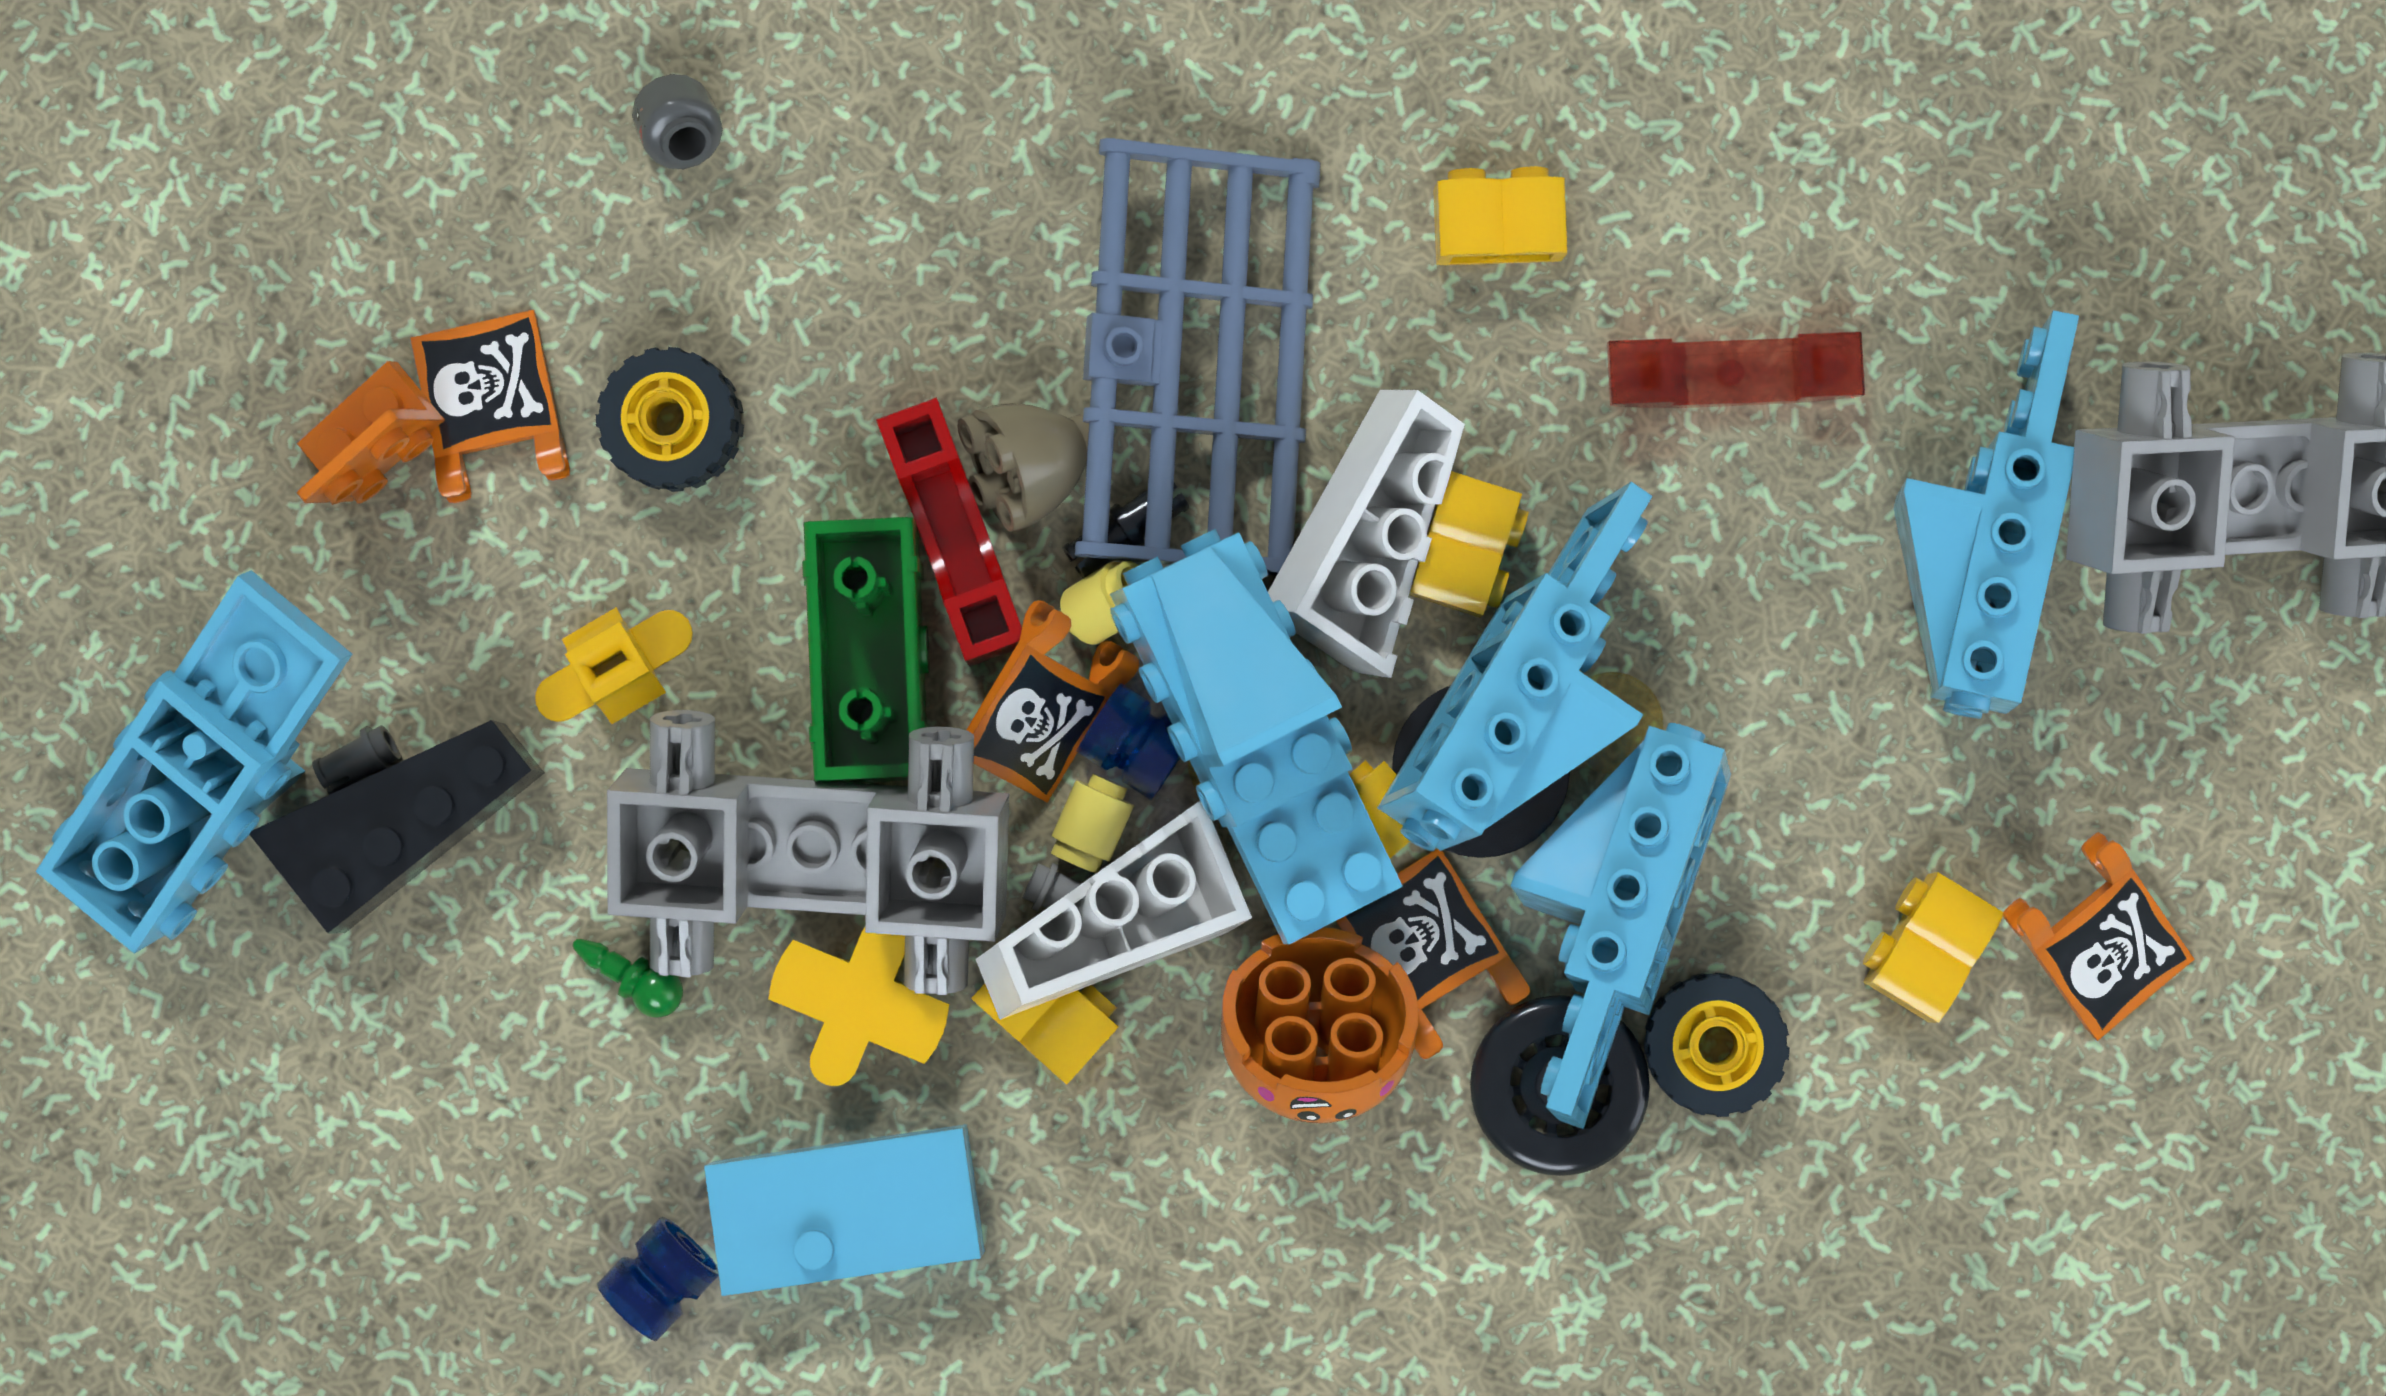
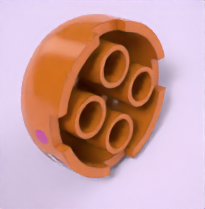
(1319, 1026)

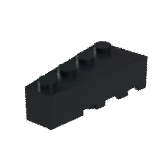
(386, 829)

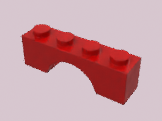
(952, 531)

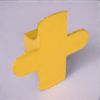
(613, 665)
(857, 1004)

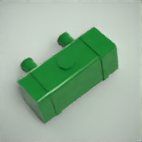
(864, 646)

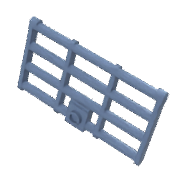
(1150, 349)

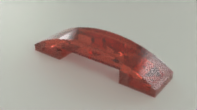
(1735, 371)

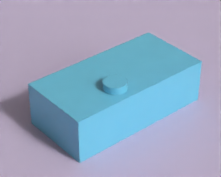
(844, 1210)

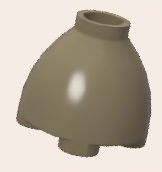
(1023, 460)

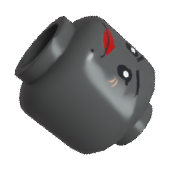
(677, 121)

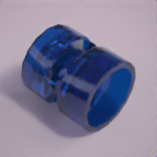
(1131, 740)
(650, 1287)

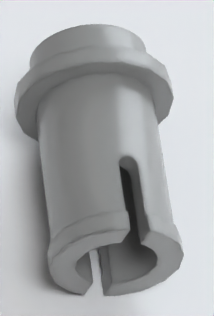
(1048, 886)

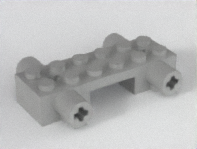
(2188, 494)
(808, 850)

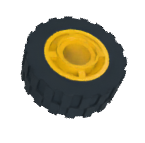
(631, 411)
(1756, 1052)

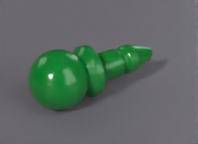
(651, 992)

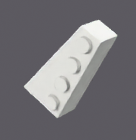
(1369, 533)
(1134, 911)

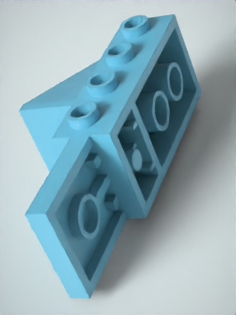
(1992, 541)
(1519, 702)
(1255, 730)
(195, 767)
(1626, 879)

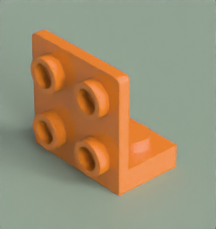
(367, 436)

